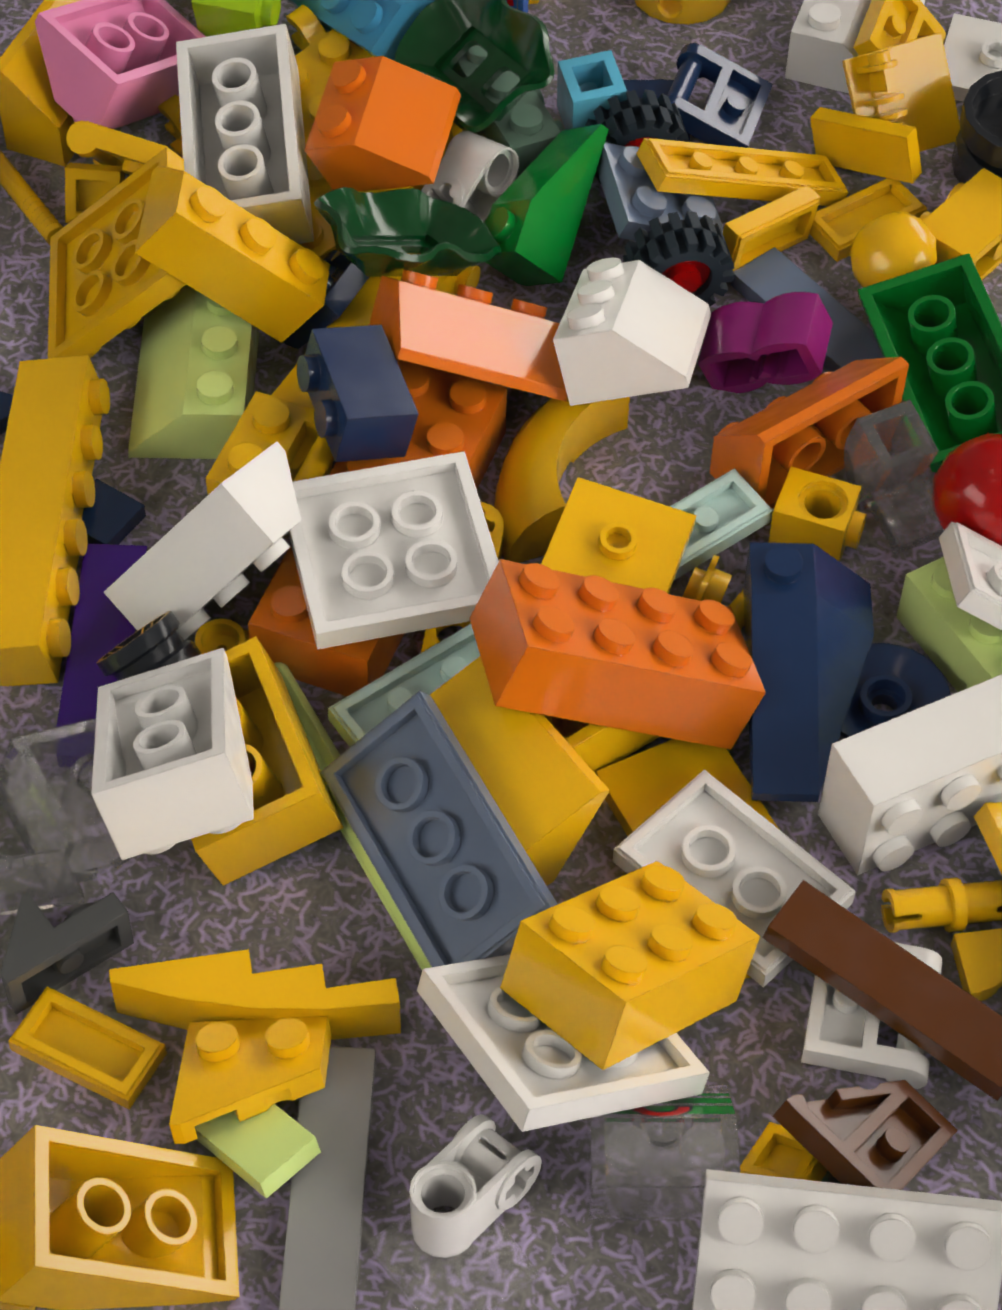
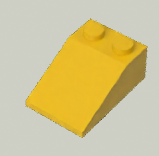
(114, 1224)

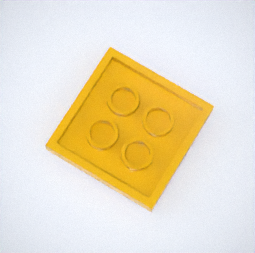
(95, 274)

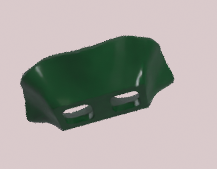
(509, 36)
(384, 226)

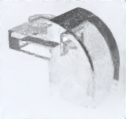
(890, 461)

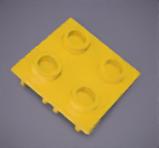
(907, 87)

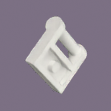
(846, 1035)

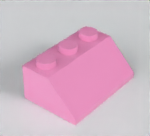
(112, 57)

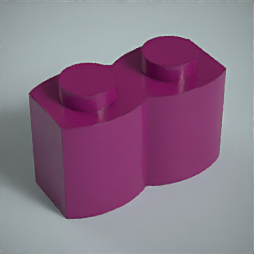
(766, 342)

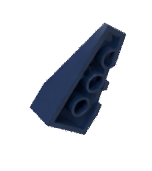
(809, 644)

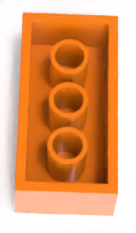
(615, 655)

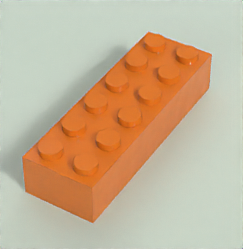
(452, 418)

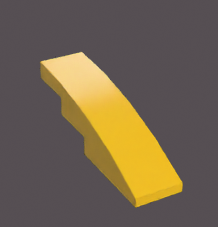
(225, 989)

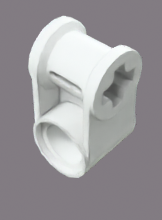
(474, 173)
(477, 1177)

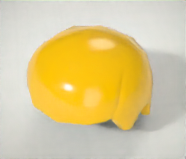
(891, 248)

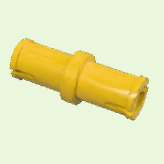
(946, 905)

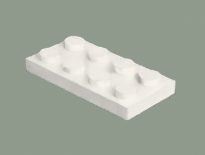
(843, 1247)

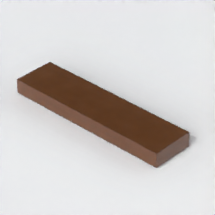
(891, 985)

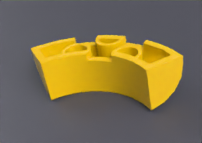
(535, 462)

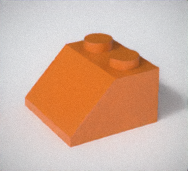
(381, 125)

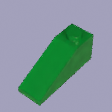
(544, 207)

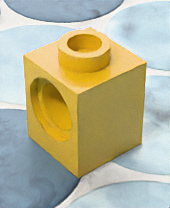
(818, 513)

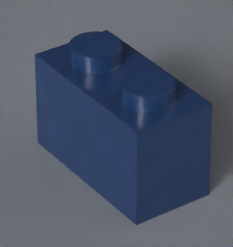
(357, 393)

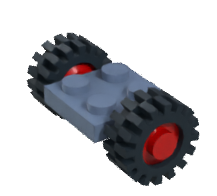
(671, 230)

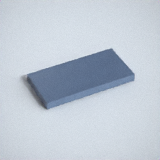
(436, 836)

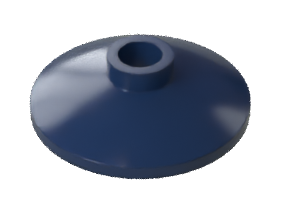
(893, 678)

